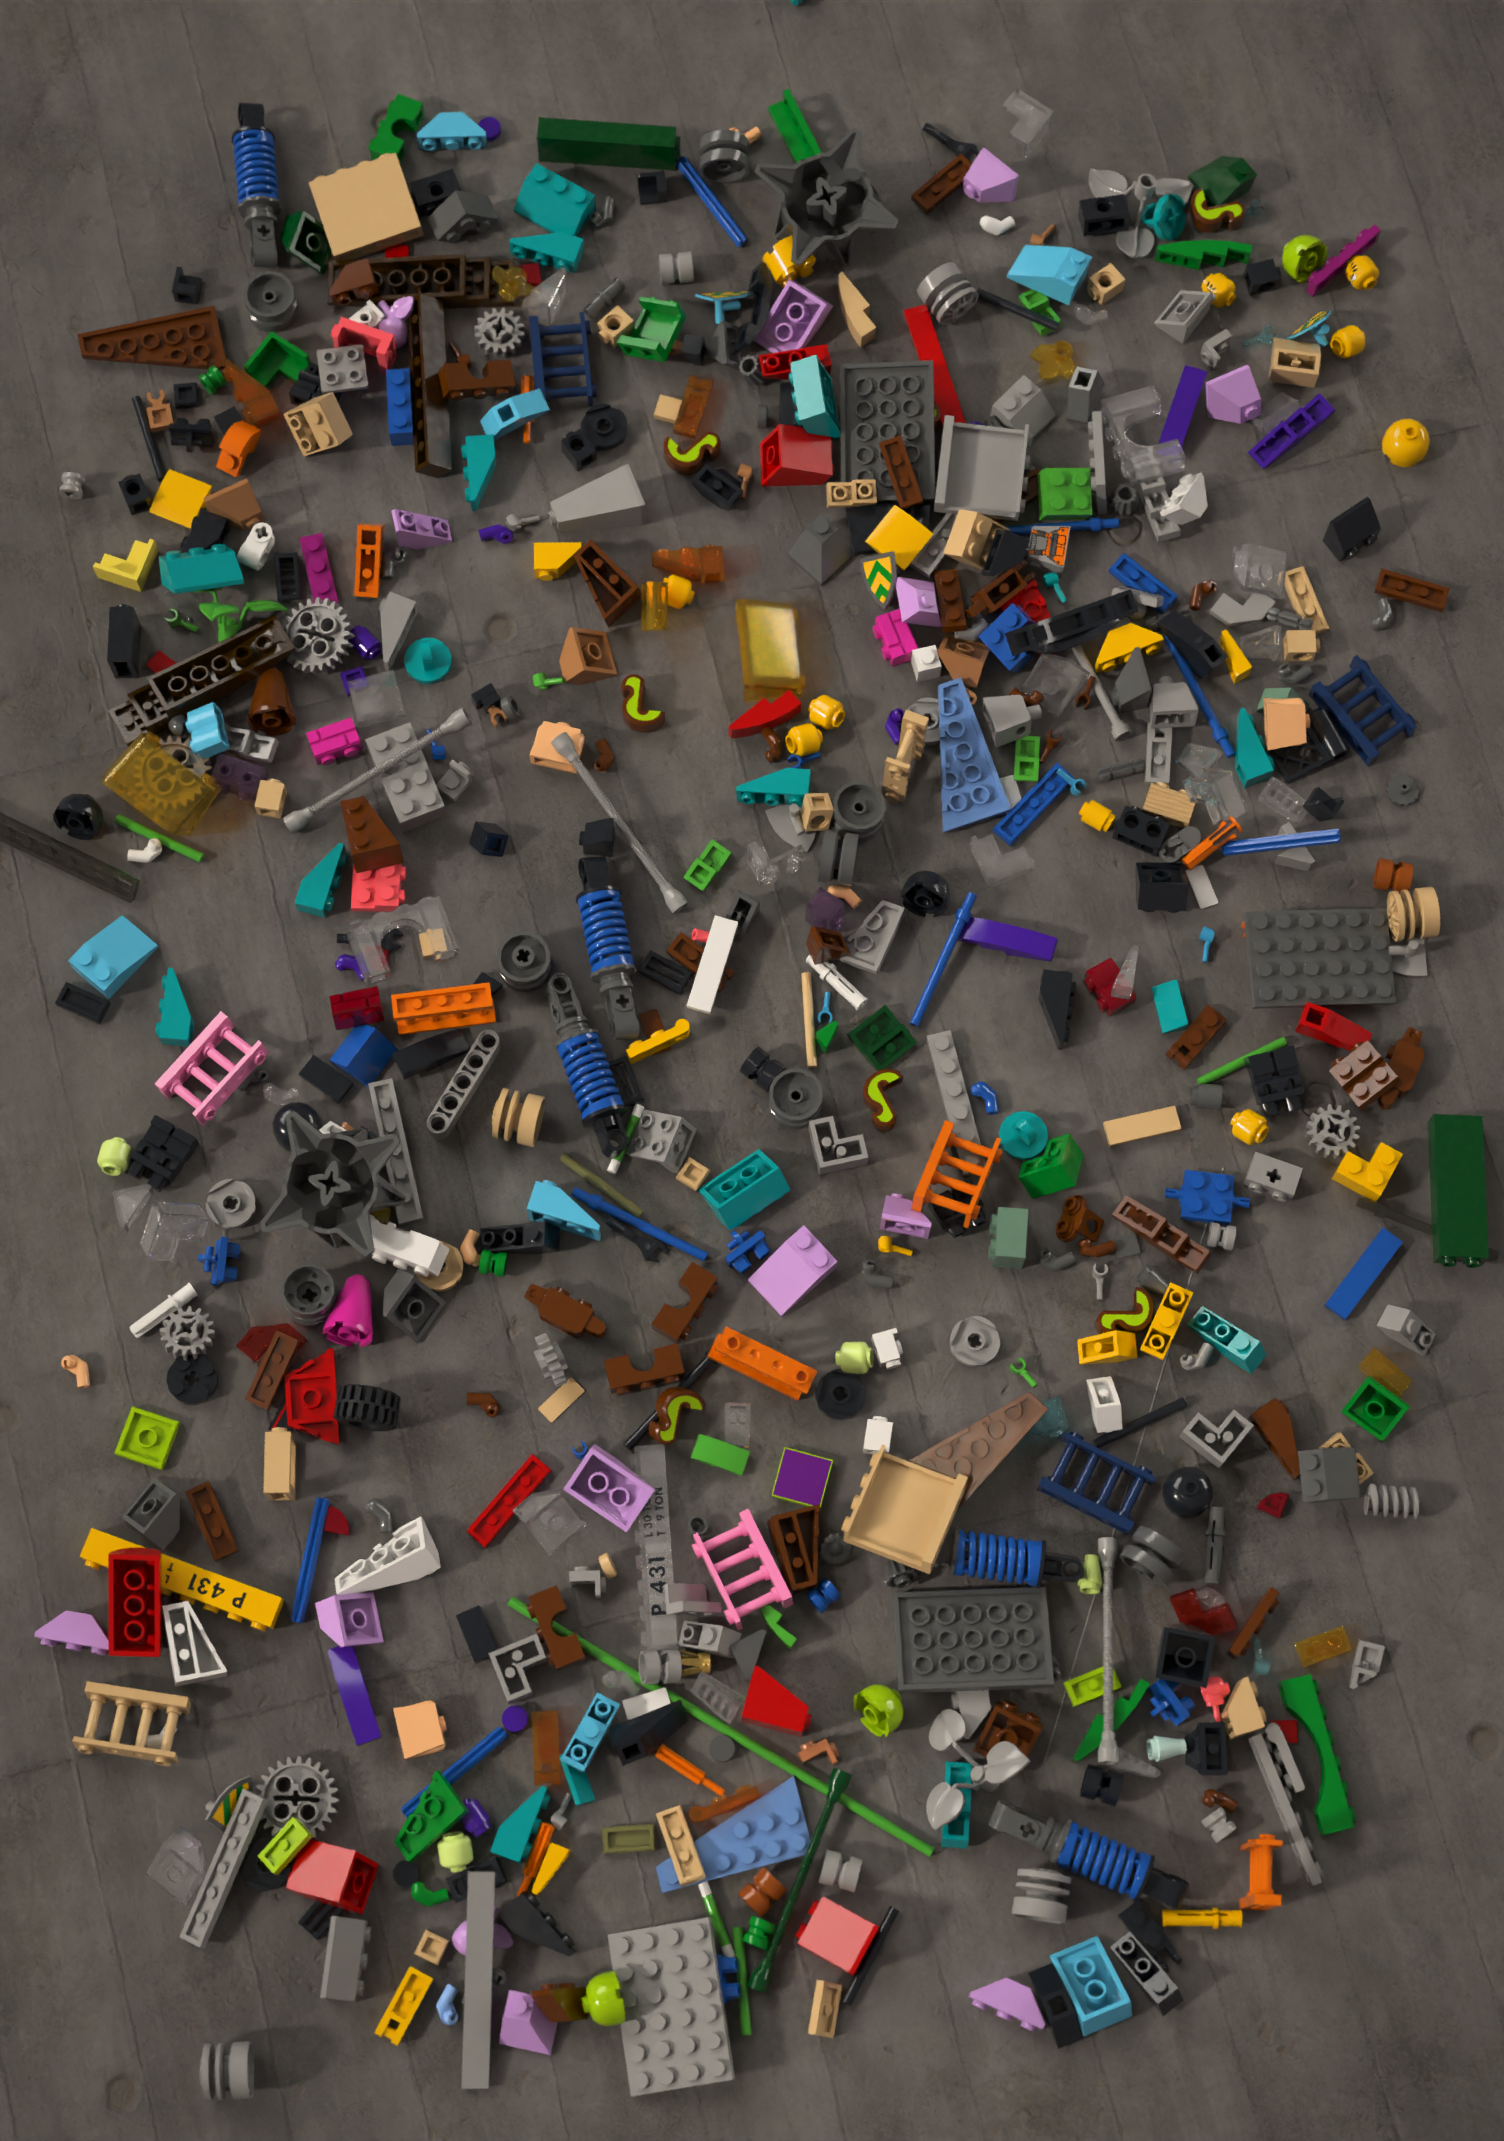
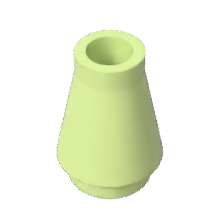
(1092, 1578)

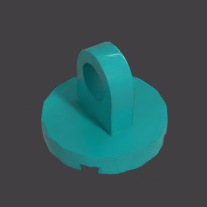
(1167, 217)
(428, 660)
(1023, 1135)

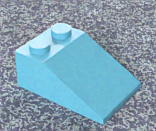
(1051, 270)
(112, 956)
(554, 1206)
(1092, 1985)

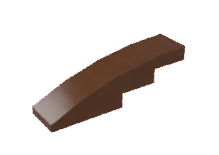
(1161, 1234)

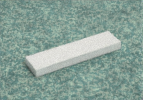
(712, 964)

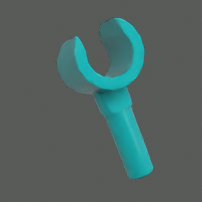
(1052, 579)

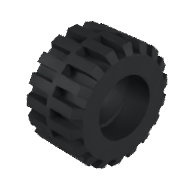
(367, 1407)

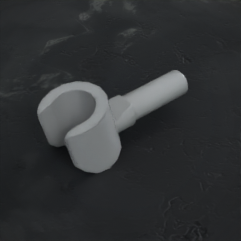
(515, 524)
(1099, 1280)
(557, 1818)

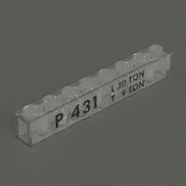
(655, 1550)

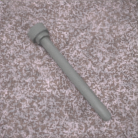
(1120, 729)

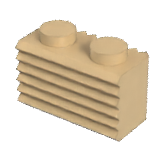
(1168, 804)

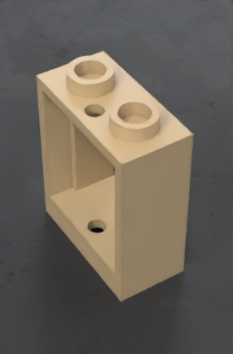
(280, 1465)

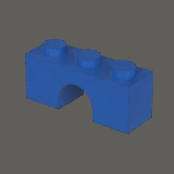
(399, 407)

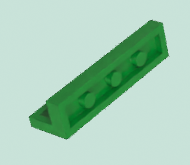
(793, 128)

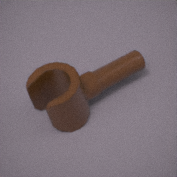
(460, 358)
(1085, 695)
(1051, 743)

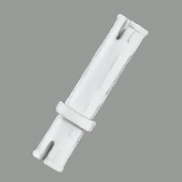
(835, 979)

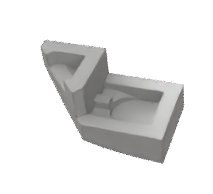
(1366, 1662)

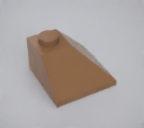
(237, 505)
(586, 657)
(964, 659)

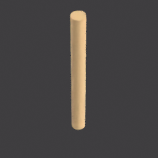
(809, 1020)

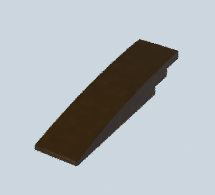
(449, 277)
(201, 679)

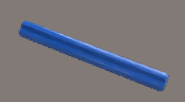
(712, 201)
(1281, 842)
(309, 1560)
(463, 1764)

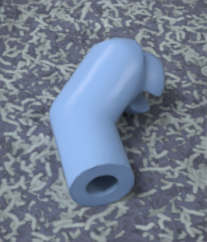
(445, 2006)

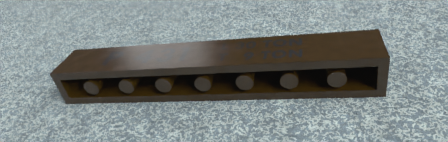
(429, 408)

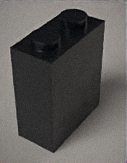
(124, 641)

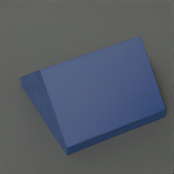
(364, 1054)

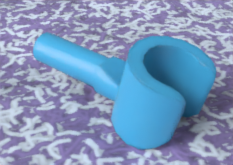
(1072, 782)
(1206, 935)
(826, 1008)

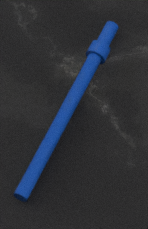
(1093, 524)
(1219, 733)
(962, 916)
(596, 1202)

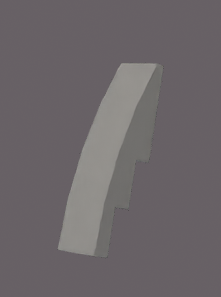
(1153, 499)
(247, 744)

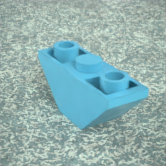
(451, 132)
(514, 413)
(590, 1732)

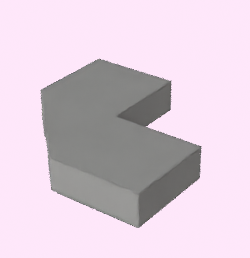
(1233, 613)

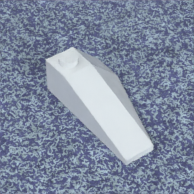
(400, 1560)

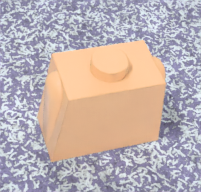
(1285, 722)
(545, 754)
(420, 1729)

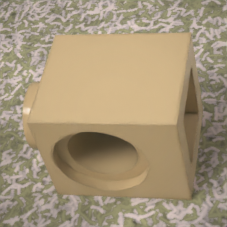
(1110, 276)
(616, 318)
(1300, 645)
(270, 798)
(816, 812)

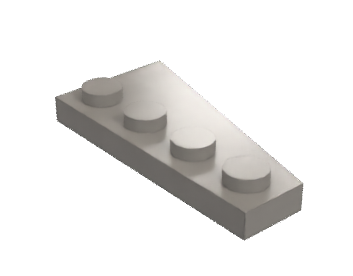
(1097, 463)

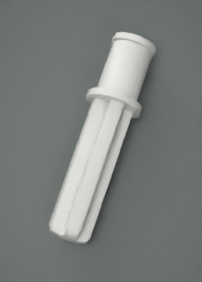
(162, 1311)

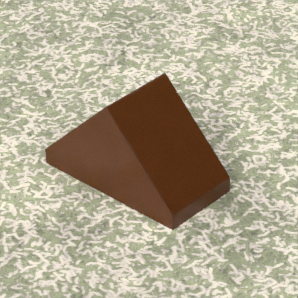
(825, 945)

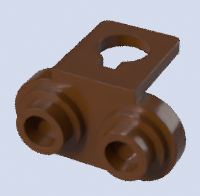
(1074, 1220)

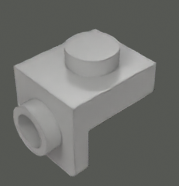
(583, 1575)

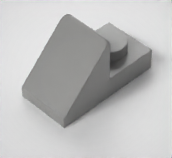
(1294, 857)

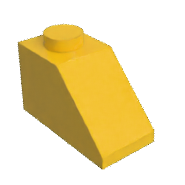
(554, 559)
(1107, 1348)

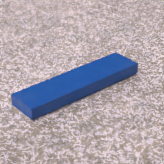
(1031, 806)
(1363, 1273)

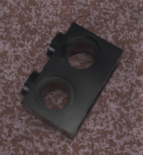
(1138, 836)

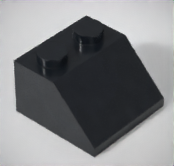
(1352, 530)
(1161, 887)
(1184, 1657)

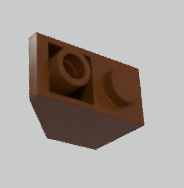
(354, 283)
(561, 2003)

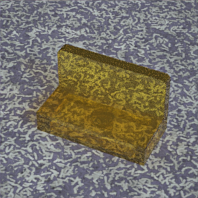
(654, 606)
(1384, 1372)

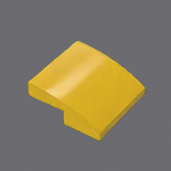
(180, 498)
(899, 534)

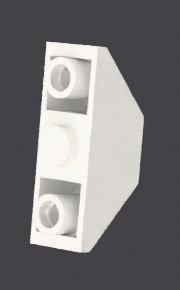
(1187, 500)

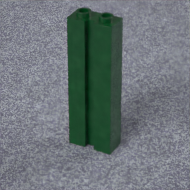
(608, 144)
(1458, 1190)

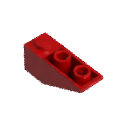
(778, 364)
(1330, 1027)

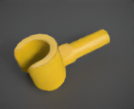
(885, 1246)

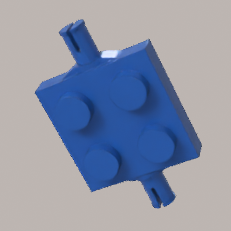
(1207, 1197)

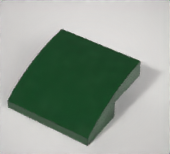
(881, 1038)

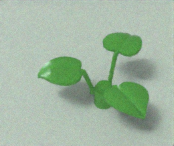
(227, 625)

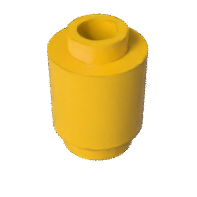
(1097, 816)

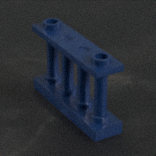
(541, 352)
(1353, 731)
(1098, 1508)

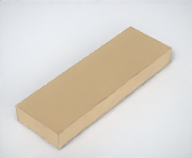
(1304, 599)
(1142, 1126)
(680, 1846)

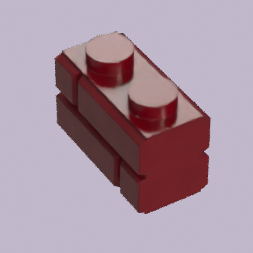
(356, 1008)

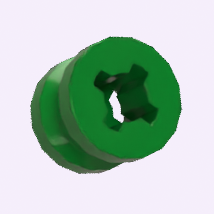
(212, 380)

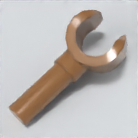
(1039, 240)
(746, 473)

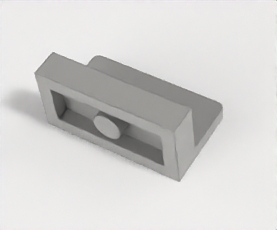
(689, 1600)

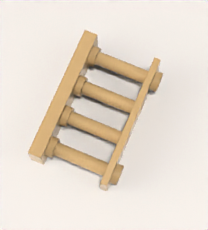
(910, 748)
(123, 1699)

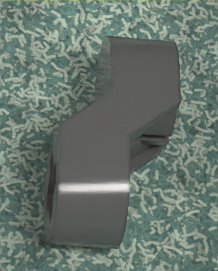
(1172, 852)

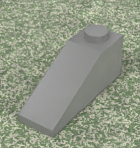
(396, 619)

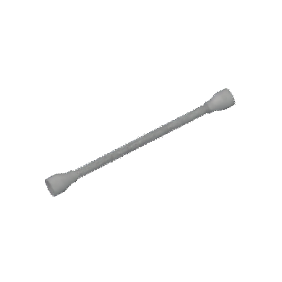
(456, 722)
(673, 898)
(1108, 1751)

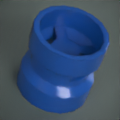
(828, 1592)

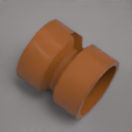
(1392, 876)
(762, 1892)

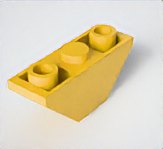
(1121, 643)
(1166, 1321)

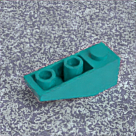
(551, 249)
(481, 465)
(1250, 757)
(781, 787)
(318, 886)
(176, 1020)
(1228, 1339)
(515, 1832)

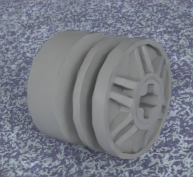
(947, 293)
(1041, 1896)
(227, 2071)

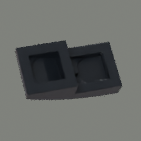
(458, 1882)

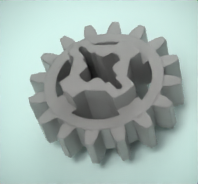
(508, 337)
(1328, 1122)
(188, 1328)
(550, 1360)

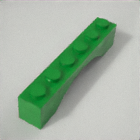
(1331, 1808)

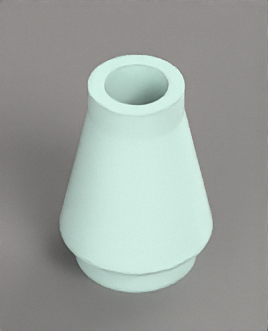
(1163, 1748)

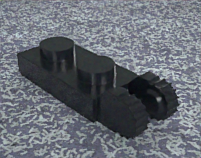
(1148, 1933)

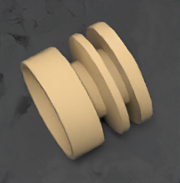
(1413, 914)
(518, 1117)

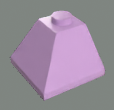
(990, 180)
(1233, 396)
(918, 602)
(901, 1219)
(350, 1619)
(526, 2025)

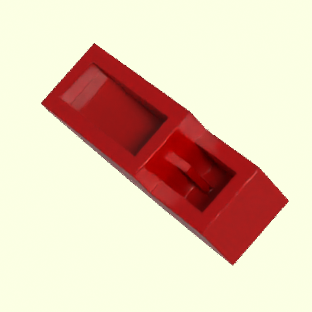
(765, 715)

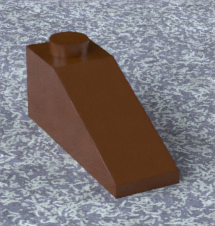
(1277, 1432)

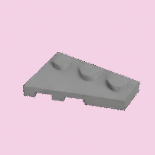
(874, 937)

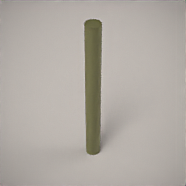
(601, 1185)

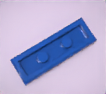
(1138, 578)

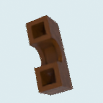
(459, 384)
(675, 1322)
(624, 1377)
(562, 1650)

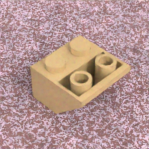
(1294, 362)
(318, 424)
(971, 538)
(1242, 1712)

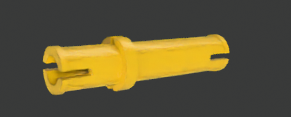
(1202, 1918)

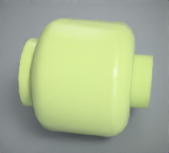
(114, 1156)
(855, 1357)
(455, 1851)

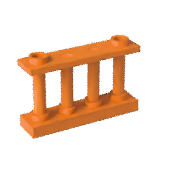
(443, 1008)
(940, 1157)
(762, 1363)
(1260, 1893)

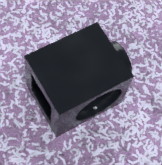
(1262, 277)
(580, 458)
(140, 501)

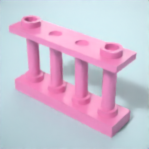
(196, 1053)
(767, 1571)

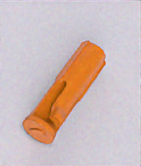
(1207, 846)

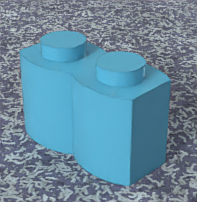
(207, 731)

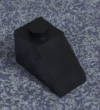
(1005, 552)
(598, 837)

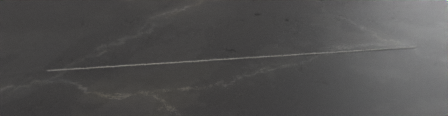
(1119, 1510)

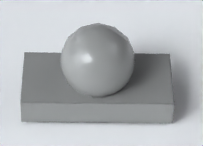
(1142, 600)

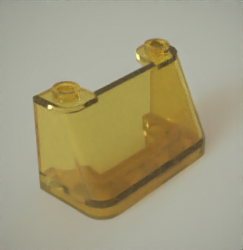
(768, 649)
(161, 785)

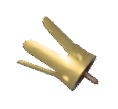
(700, 1660)

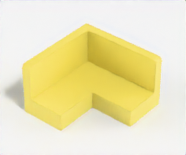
(130, 572)

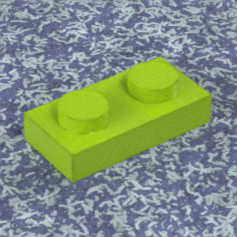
(1088, 1686)
(285, 1845)

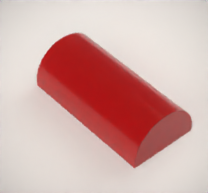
(134, 1602)

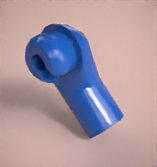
(988, 1094)

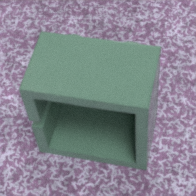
(1009, 1239)

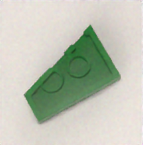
(432, 1818)

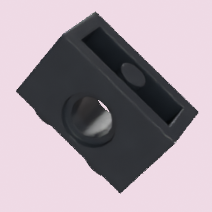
(424, 189)
(1103, 215)

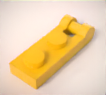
(659, 1040)
(404, 2005)

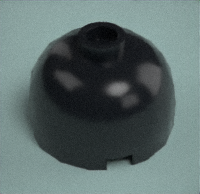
(79, 815)
(926, 893)
(280, 1126)
(1187, 1492)

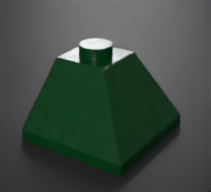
(1223, 179)
(306, 240)

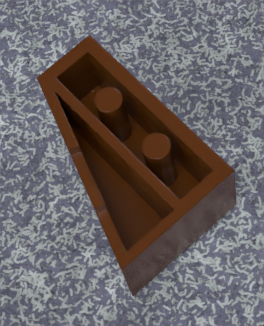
(607, 582)
(369, 837)
(795, 1546)

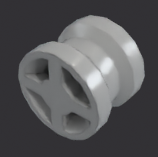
(72, 485)

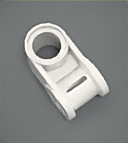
(255, 550)

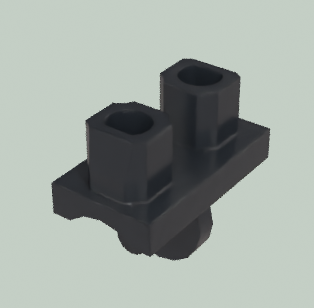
(191, 434)

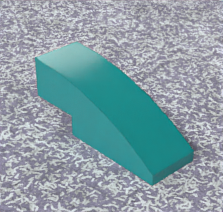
(956, 1833)

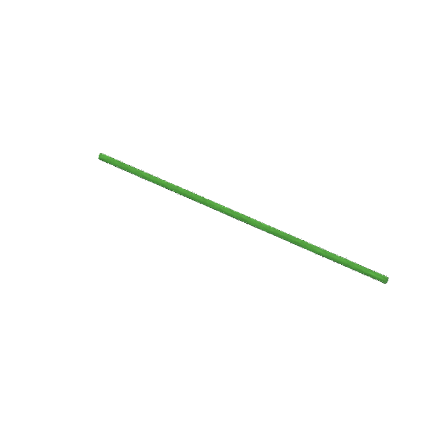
(738, 1737)

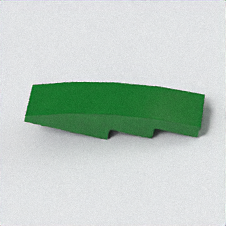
(1193, 253)
(1121, 1711)

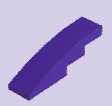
(1183, 405)
(1291, 432)
(1009, 938)
(354, 1694)

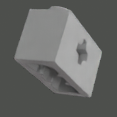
(1285, 1177)

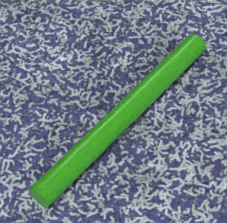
(165, 841)
(1239, 1063)
(744, 2008)

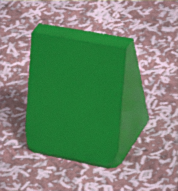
(826, 1035)

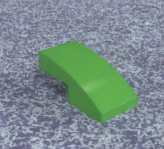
(1040, 304)
(1026, 759)
(708, 865)
(720, 1454)
(772, 1619)

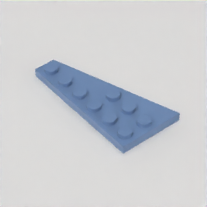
(968, 775)
(755, 1837)

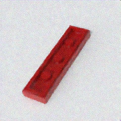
(500, 1509)

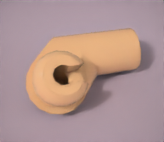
(79, 1368)

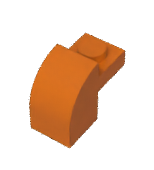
(235, 445)

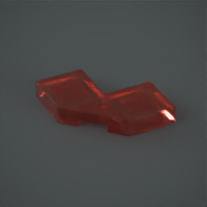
(258, 1339)
(1212, 1620)

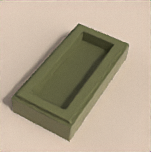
(628, 1839)

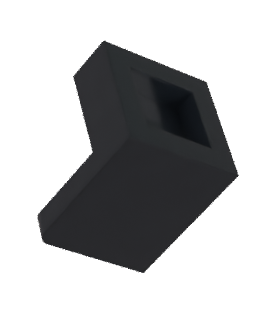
(652, 187)
(186, 288)
(1322, 805)
(488, 839)

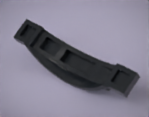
(1072, 626)

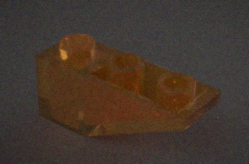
(256, 399)
(696, 564)

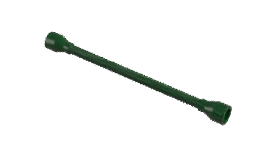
(761, 1976)

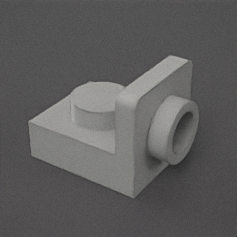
(1214, 347)
(455, 780)

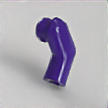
(497, 532)
(893, 724)
(347, 961)

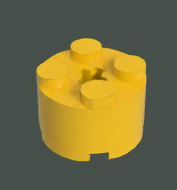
(780, 263)

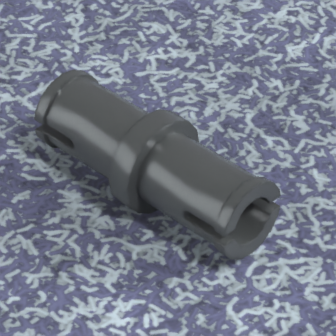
(604, 298)

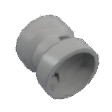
(1227, 1236)
(1217, 1822)

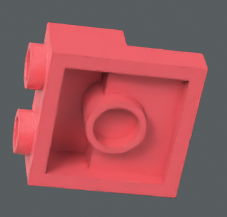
(378, 889)

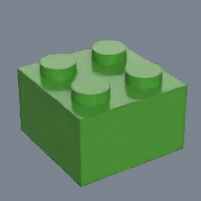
(1064, 494)

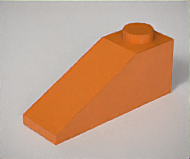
(368, 559)

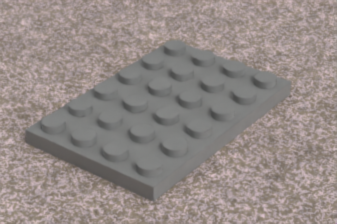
(672, 2007)

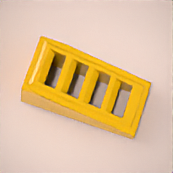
(1236, 662)
(552, 1862)

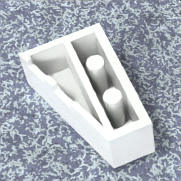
(407, 1249)
(189, 1648)

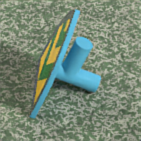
(720, 305)
(1312, 325)

